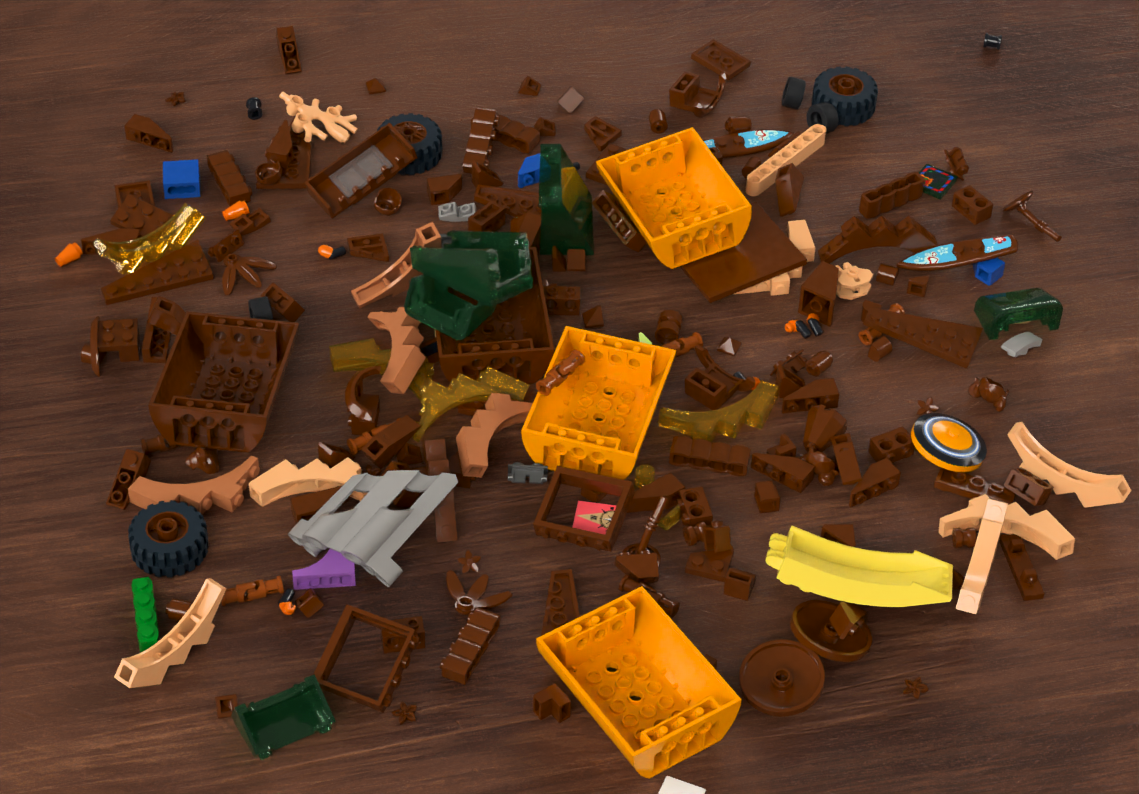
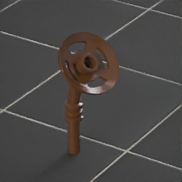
(1040, 225)
(650, 527)

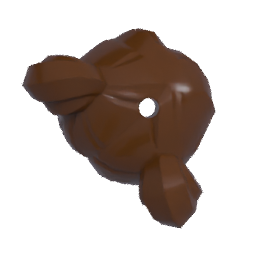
(989, 391)
(205, 459)
(824, 467)

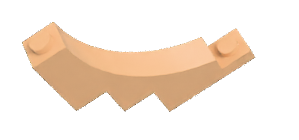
(982, 557)

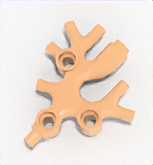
(307, 113)

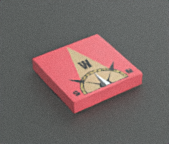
(593, 516)

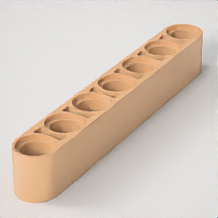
(794, 153)

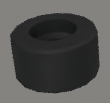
(793, 92)
(823, 114)
(260, 308)

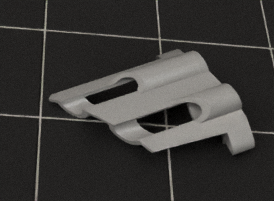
(371, 530)

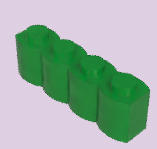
(145, 613)

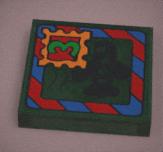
(937, 181)

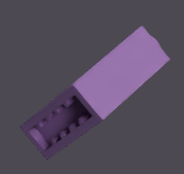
(328, 572)

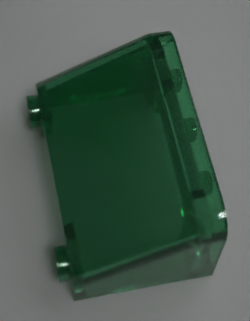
(436, 307)
(1007, 308)
(284, 718)

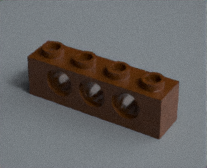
(618, 220)

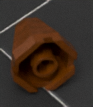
(821, 426)

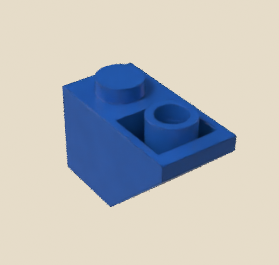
(529, 171)
(989, 270)

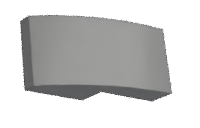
(452, 213)
(1021, 343)

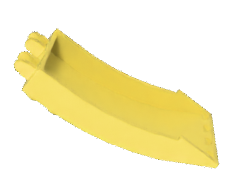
(858, 573)

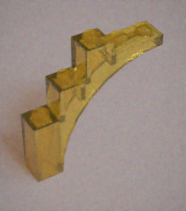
(151, 247)
(365, 354)
(462, 390)
(727, 421)

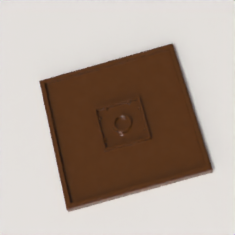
(757, 258)

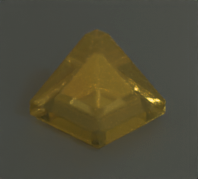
(670, 518)

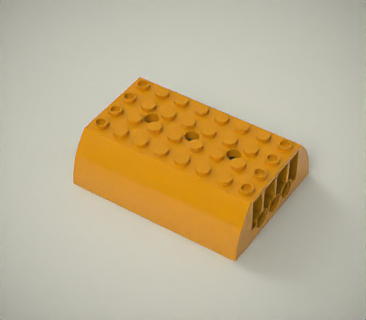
(695, 185)
(564, 423)
(681, 694)

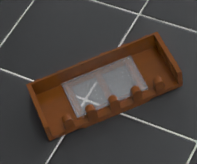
(360, 170)

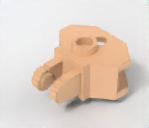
(853, 280)

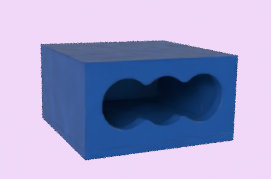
(181, 179)

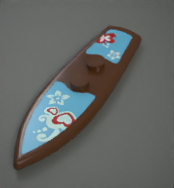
(748, 141)
(960, 253)

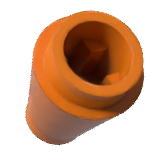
(236, 210)
(69, 254)

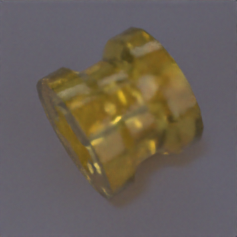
(644, 475)

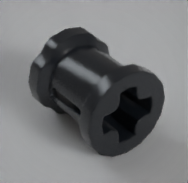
(992, 41)
(254, 110)

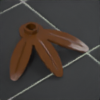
(235, 263)
(469, 602)

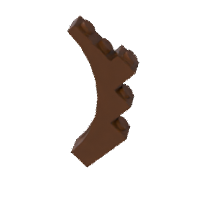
(880, 233)
(444, 514)

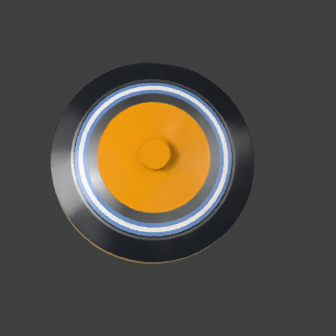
(948, 442)

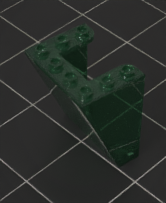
(563, 204)
(479, 264)

